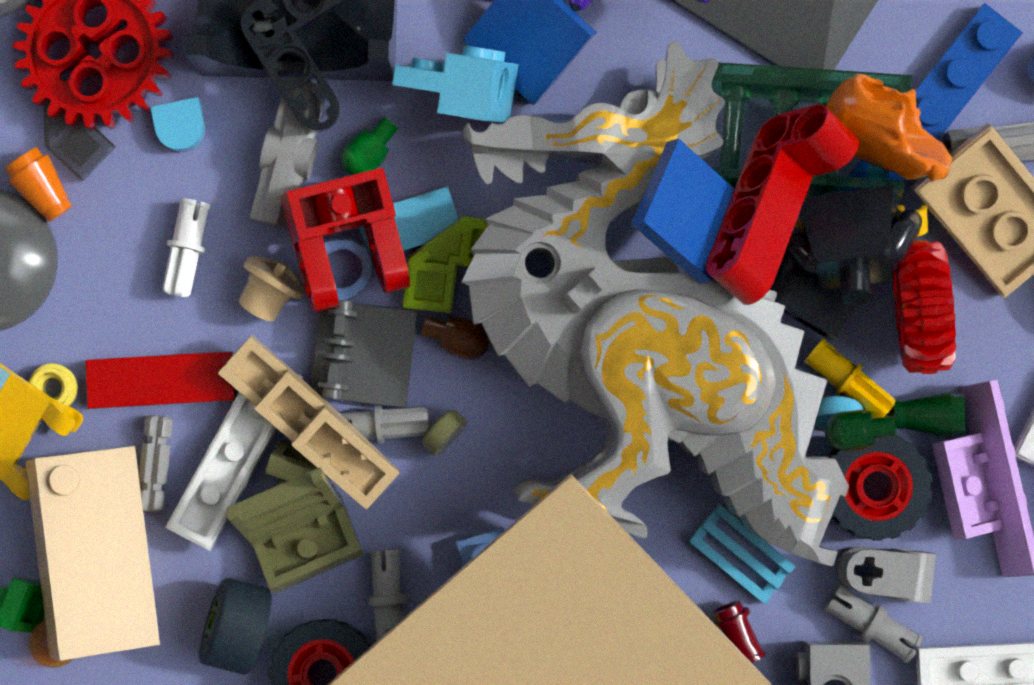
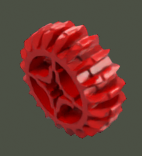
(924, 309)

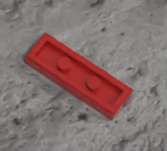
(157, 380)

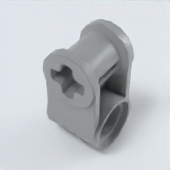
(894, 574)

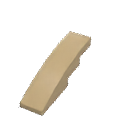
(309, 422)

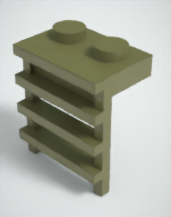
(297, 529)

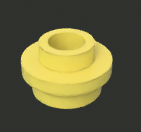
(47, 372)

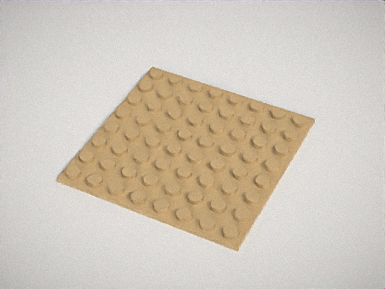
(556, 605)

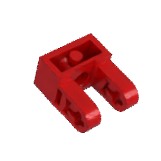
(337, 207)

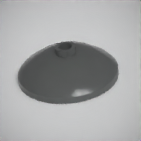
(26, 260)

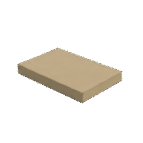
(987, 208)

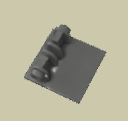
(364, 353)

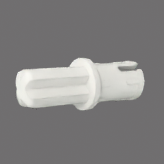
(185, 247)

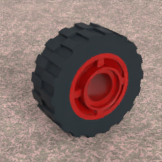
(906, 492)
(311, 642)

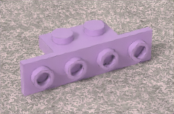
(984, 481)

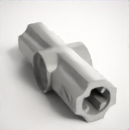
(285, 159)

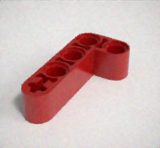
(771, 194)

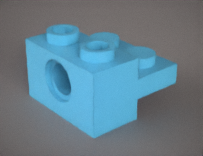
(469, 84)

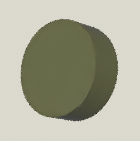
(444, 432)

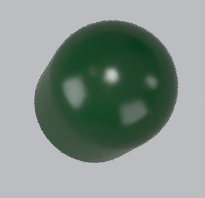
(857, 429)

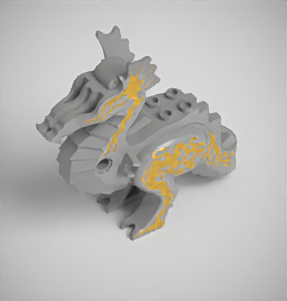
(639, 336)

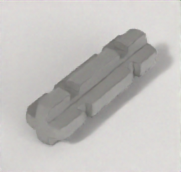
(155, 461)

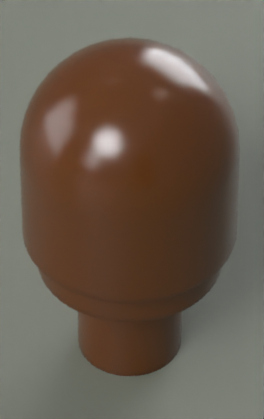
(458, 337)

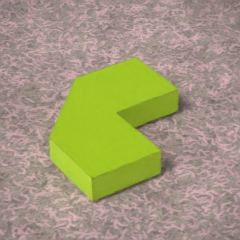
(435, 265)

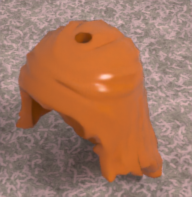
(889, 128)

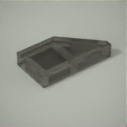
(75, 146)

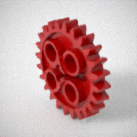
(122, 83)

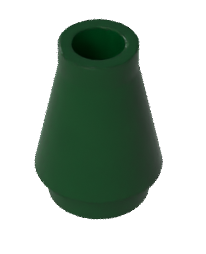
(932, 413)

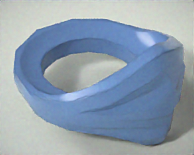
(340, 243)

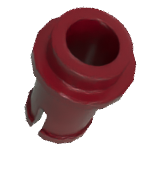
(736, 627)

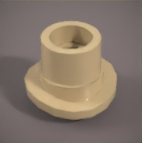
(269, 287)

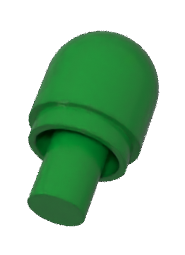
(368, 149)

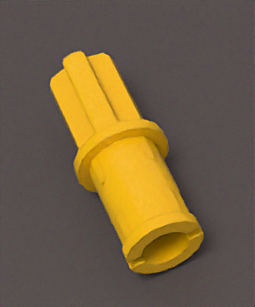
(849, 379)

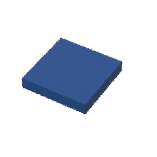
(535, 35)
(684, 208)

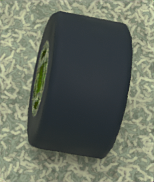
(235, 626)

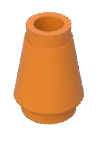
(39, 183)

